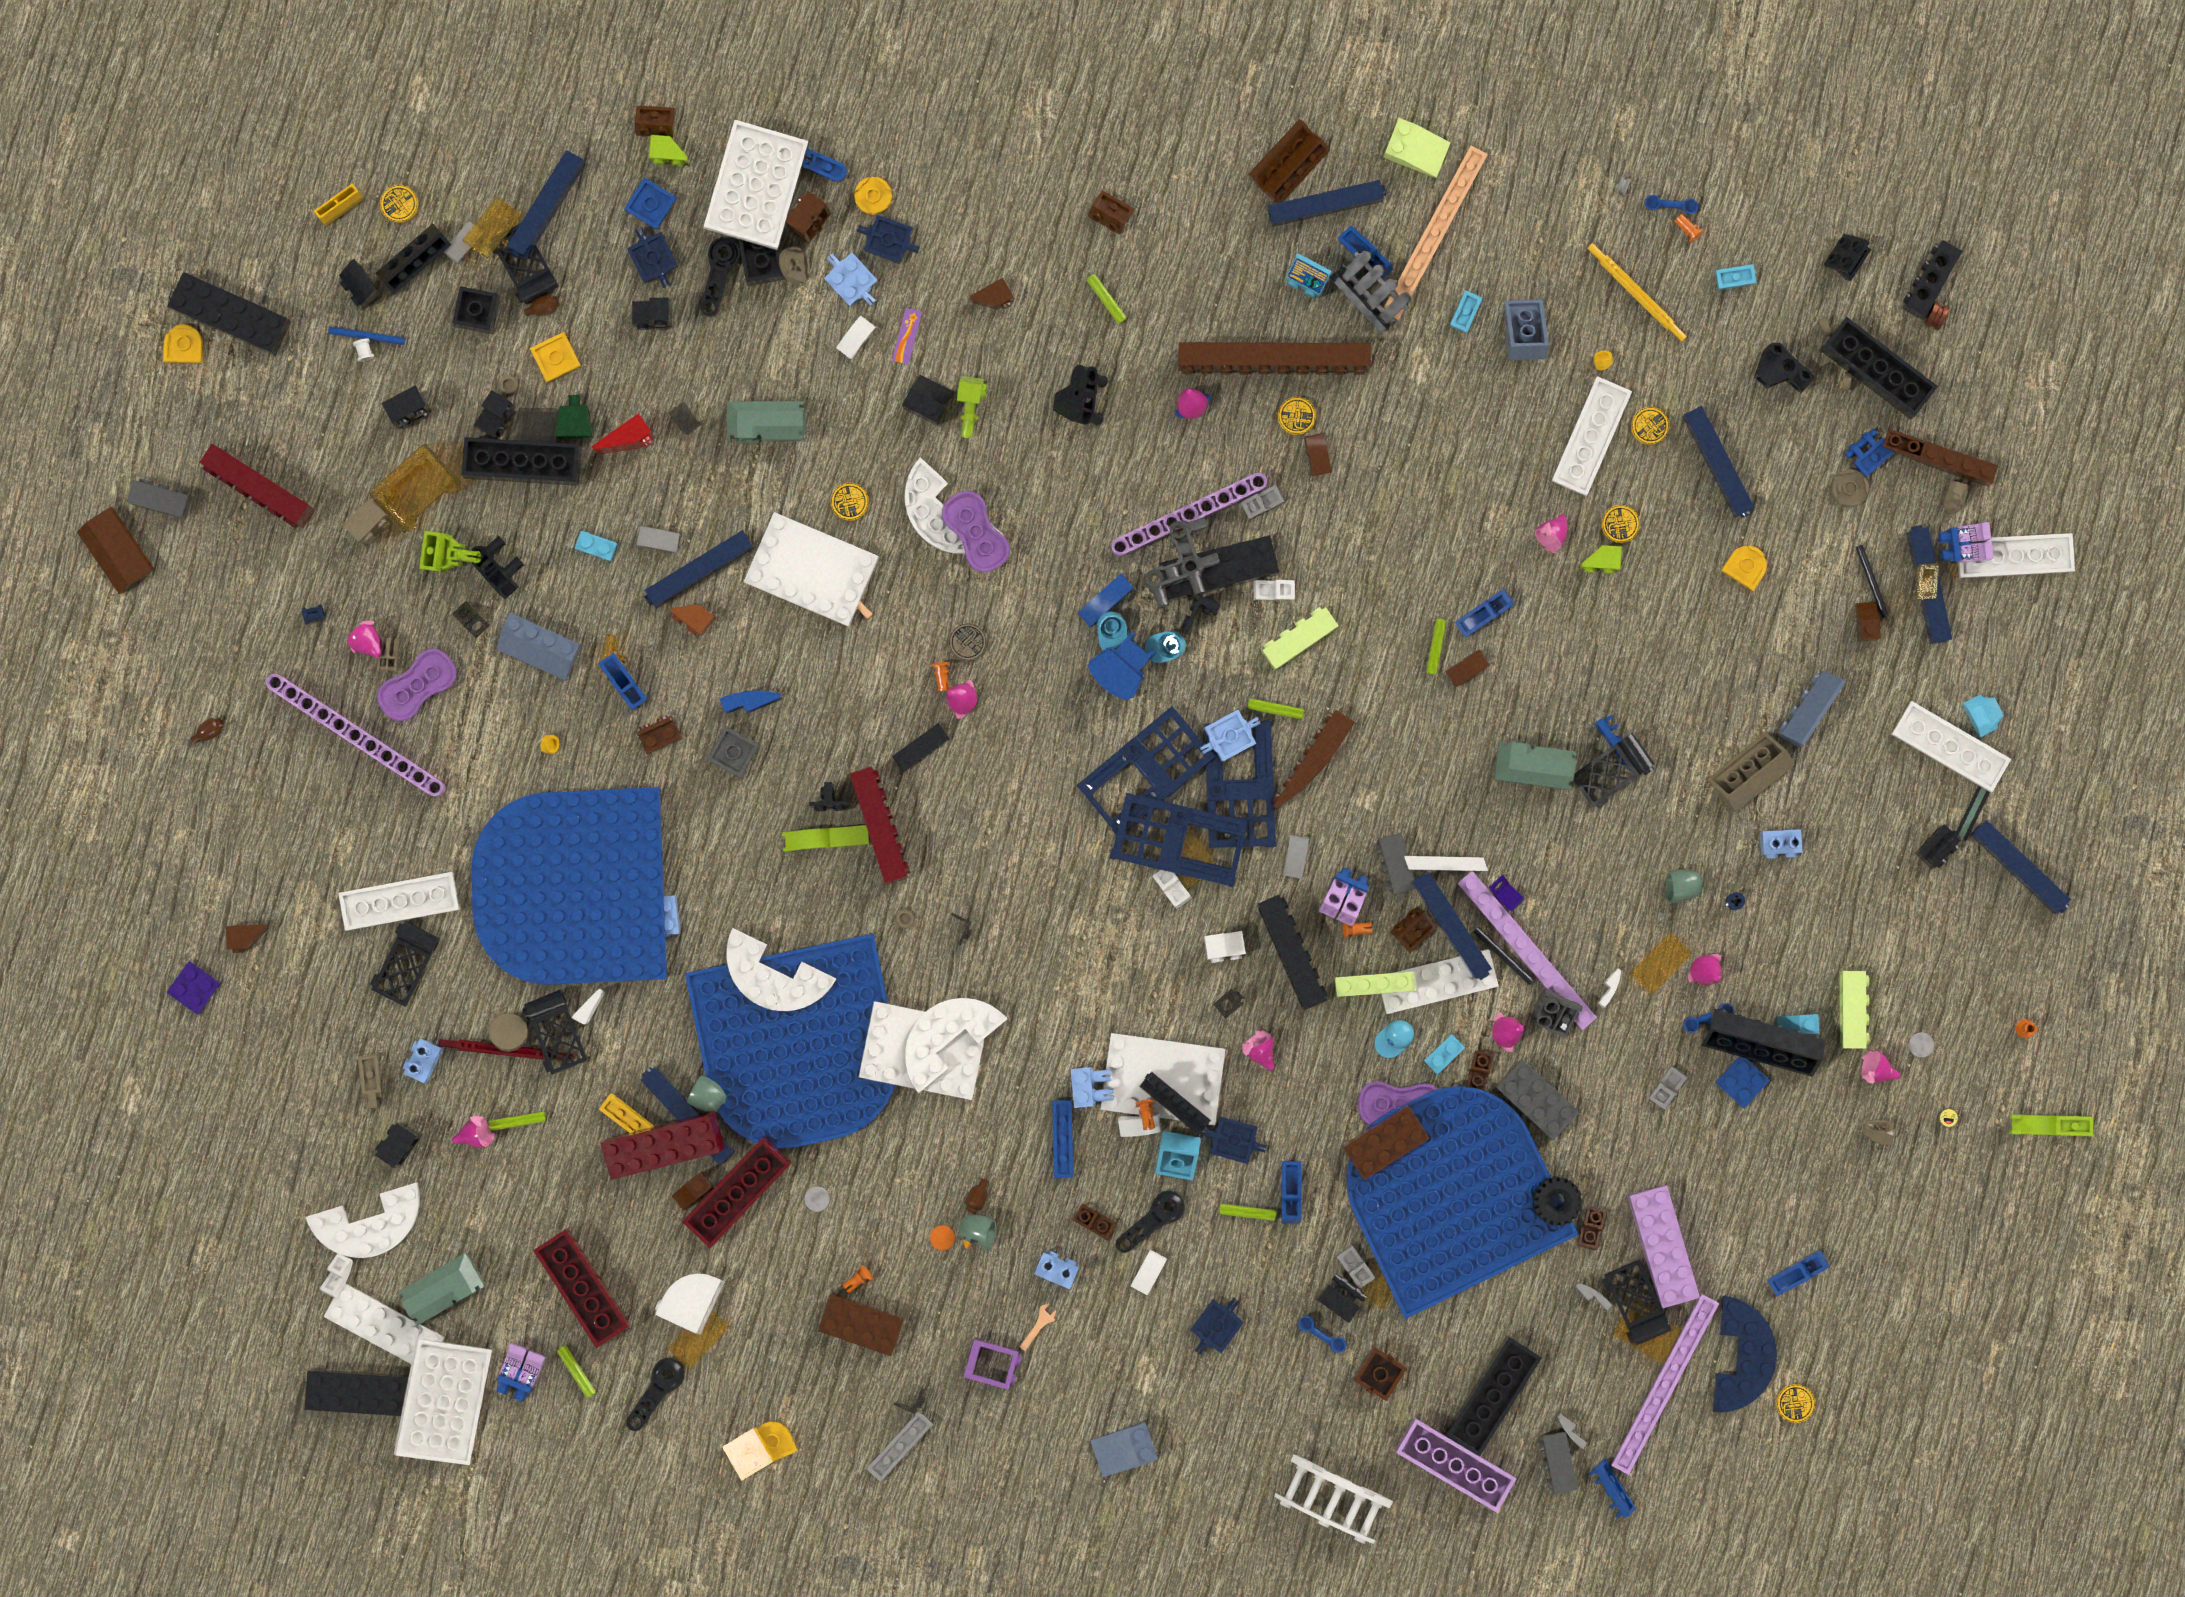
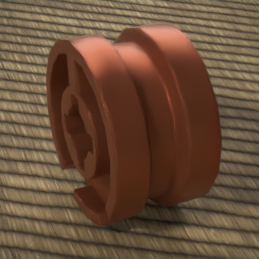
(1936, 316)

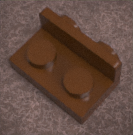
(654, 121)
(1110, 212)
(658, 734)
(1413, 929)

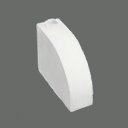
(690, 1301)

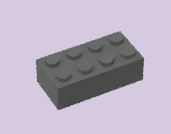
(1537, 1099)

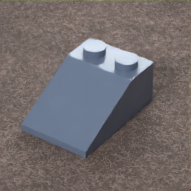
(1526, 330)
(1124, 1449)

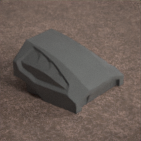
(1555, 1012)

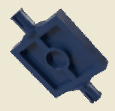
(888, 239)
(652, 257)
(1234, 1140)
(1217, 1326)

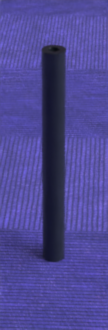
(1872, 581)
(1503, 955)

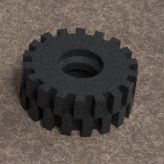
(1571, 1204)

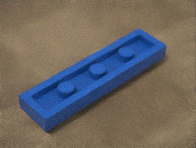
(1062, 1139)

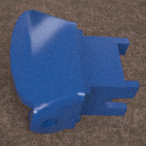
(1121, 668)

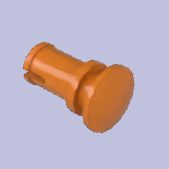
(1690, 229)
(941, 675)
(1357, 928)
(2025, 1028)
(1146, 1113)
(859, 1278)

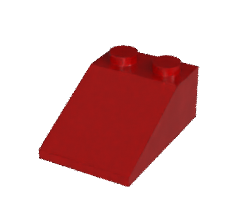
(628, 436)

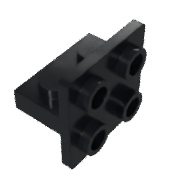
(1848, 256)
(827, 795)

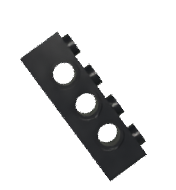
(1949, 255)
(413, 258)

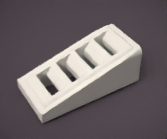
(587, 1010)

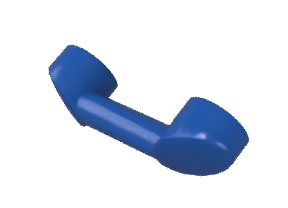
(1689, 206)
(1691, 1024)
(1336, 1344)

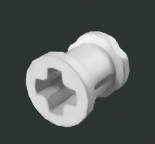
(363, 350)

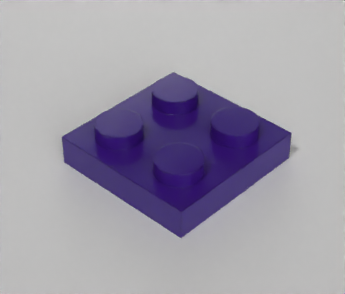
(193, 987)

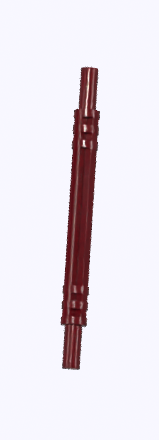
(489, 1048)

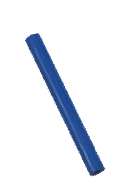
(362, 335)

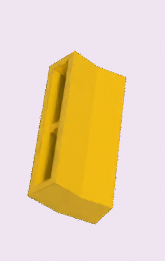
(339, 204)

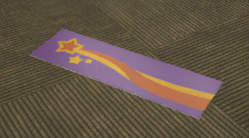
(907, 336)

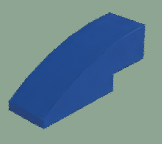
(1354, 242)
(1105, 600)
(1485, 613)
(622, 681)
(749, 700)
(1291, 1192)
(1798, 1272)

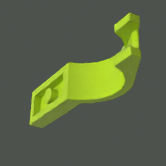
(826, 838)
(2052, 1125)

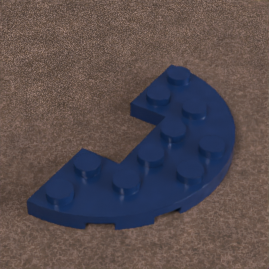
(1754, 1360)

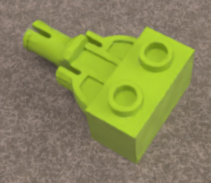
(970, 391)
(441, 552)

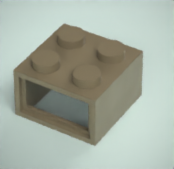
(367, 523)

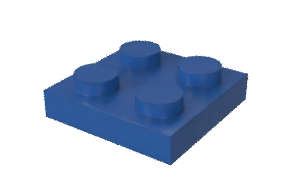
(650, 203)
(1742, 1081)

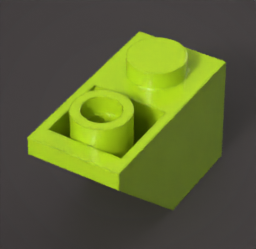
(665, 150)
(1605, 559)

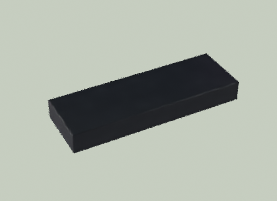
(920, 747)

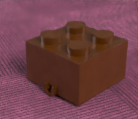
(807, 216)
(1379, 1373)

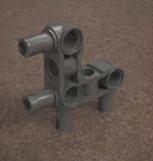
(1177, 572)

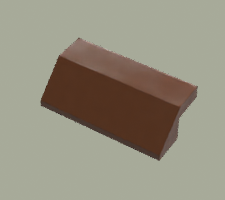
(1289, 162)
(115, 550)

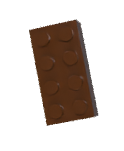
(1385, 1142)
(861, 1324)

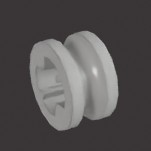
(1623, 185)

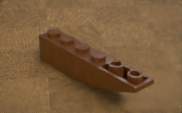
(1941, 458)
(1316, 756)

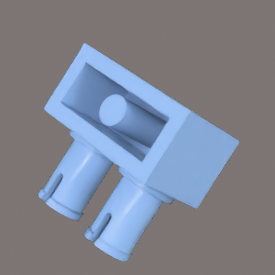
(1781, 842)
(422, 1060)
(1083, 1086)
(1057, 1270)

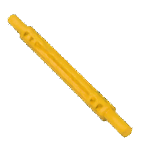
(1659, 314)

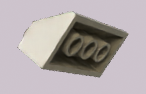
(1751, 771)

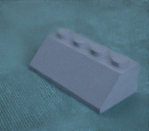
(538, 646)
(1811, 709)

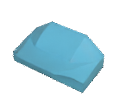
(1983, 714)

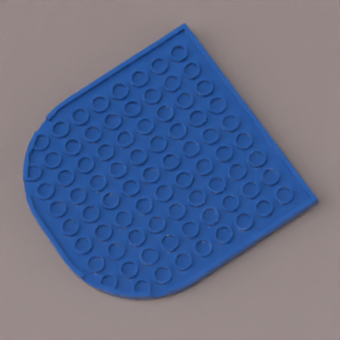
(573, 887)
(796, 1068)
(1456, 1201)

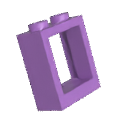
(973, 1357)

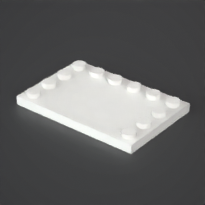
(755, 184)
(811, 569)
(885, 1053)
(1186, 1068)
(442, 1402)

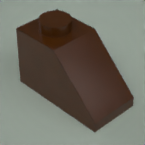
(994, 296)
(1867, 622)
(243, 936)
(692, 1191)

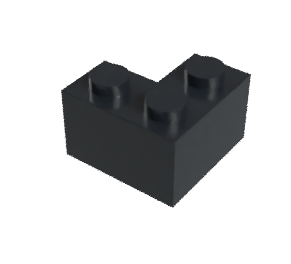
(652, 313)
(495, 415)

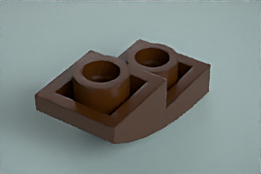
(1318, 454)
(1467, 668)
(1479, 1070)
(1095, 1222)
(1591, 1228)

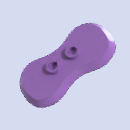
(982, 543)
(428, 675)
(1379, 1098)

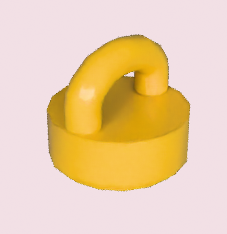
(1603, 360)
(549, 744)

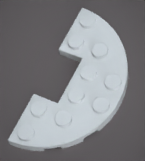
(926, 510)
(768, 986)
(938, 1028)
(373, 1234)

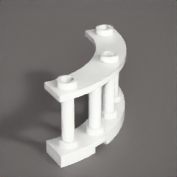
(1341, 1485)

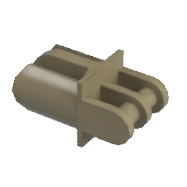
(388, 655)

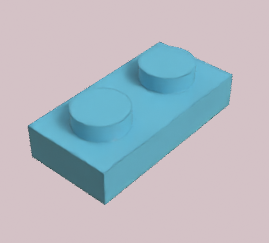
(1735, 277)
(1466, 311)
(596, 546)
(1444, 1054)

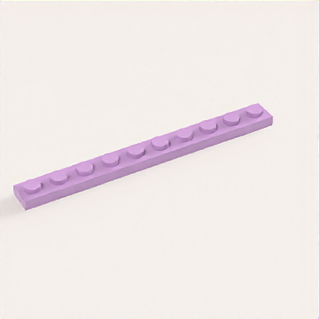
(1522, 945)
(1664, 1384)

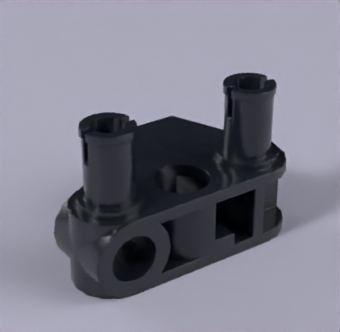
(1772, 371)
(1072, 400)
(498, 577)

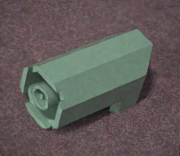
(765, 421)
(1534, 766)
(441, 1289)

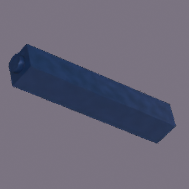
(1326, 203)
(545, 205)
(1718, 462)
(698, 569)
(1933, 609)
(2021, 867)
(1452, 926)
(677, 1103)

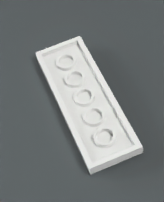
(1591, 436)
(2024, 556)
(1951, 746)
(399, 901)
(1439, 982)
(378, 1323)

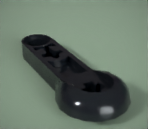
(719, 270)
(1155, 1217)
(658, 1388)

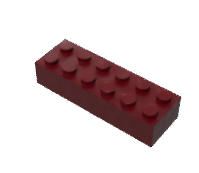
(252, 483)
(879, 826)
(662, 1145)
(736, 1191)
(582, 1288)

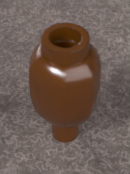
(543, 306)
(208, 730)
(977, 1197)

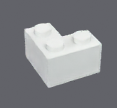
(1223, 946)

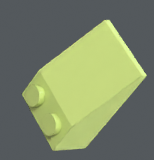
(1416, 148)

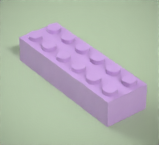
(1663, 1246)
(1455, 1464)

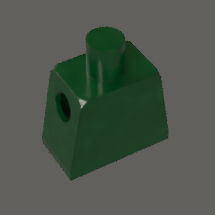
(574, 420)

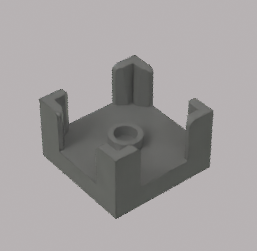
(733, 752)

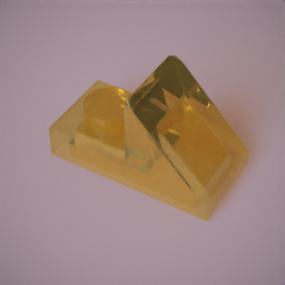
(1927, 580)
(610, 646)

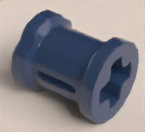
(313, 614)
(1739, 896)

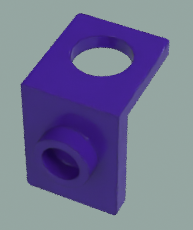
(1506, 893)

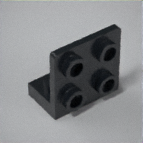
(1208, 607)

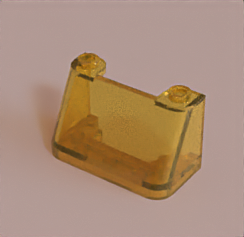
(414, 487)

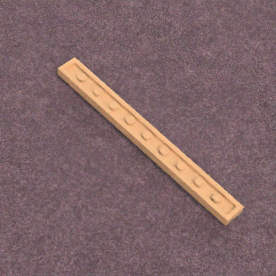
(1439, 223)

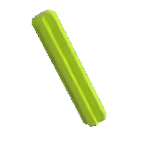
(1106, 298)
(1436, 646)
(1274, 708)
(517, 1121)
(1247, 1212)
(576, 1371)

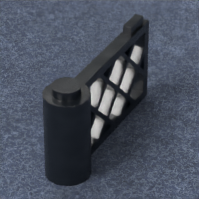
(534, 285)
(1635, 758)
(413, 939)
(550, 1007)
(1648, 1326)

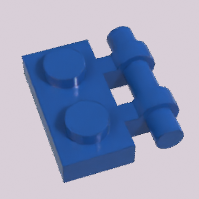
(1871, 459)

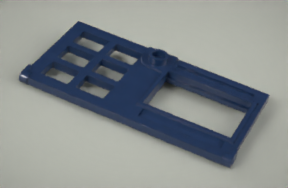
(1148, 766)
(1249, 790)
(1170, 855)

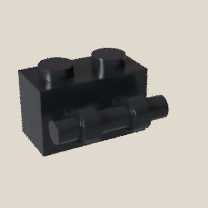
(1938, 846)
(1338, 1302)

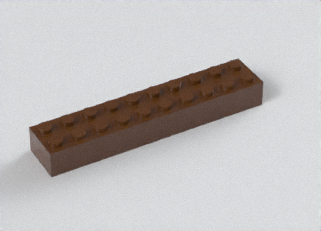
(1273, 357)

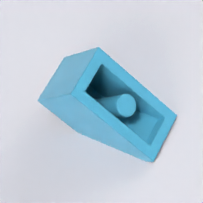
(1804, 1023)

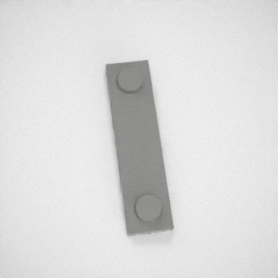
(899, 1446)

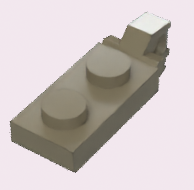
(370, 1079)

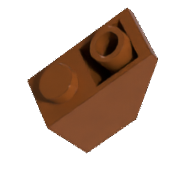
(694, 616)

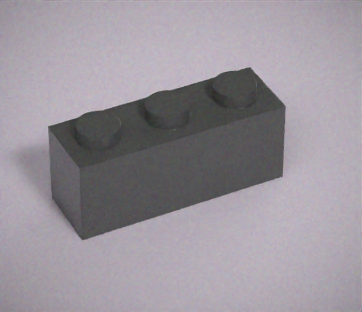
(159, 498)
(1394, 863)
(1558, 1462)

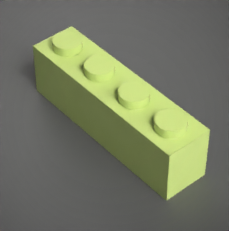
(1300, 638)
(1375, 984)
(1853, 1009)

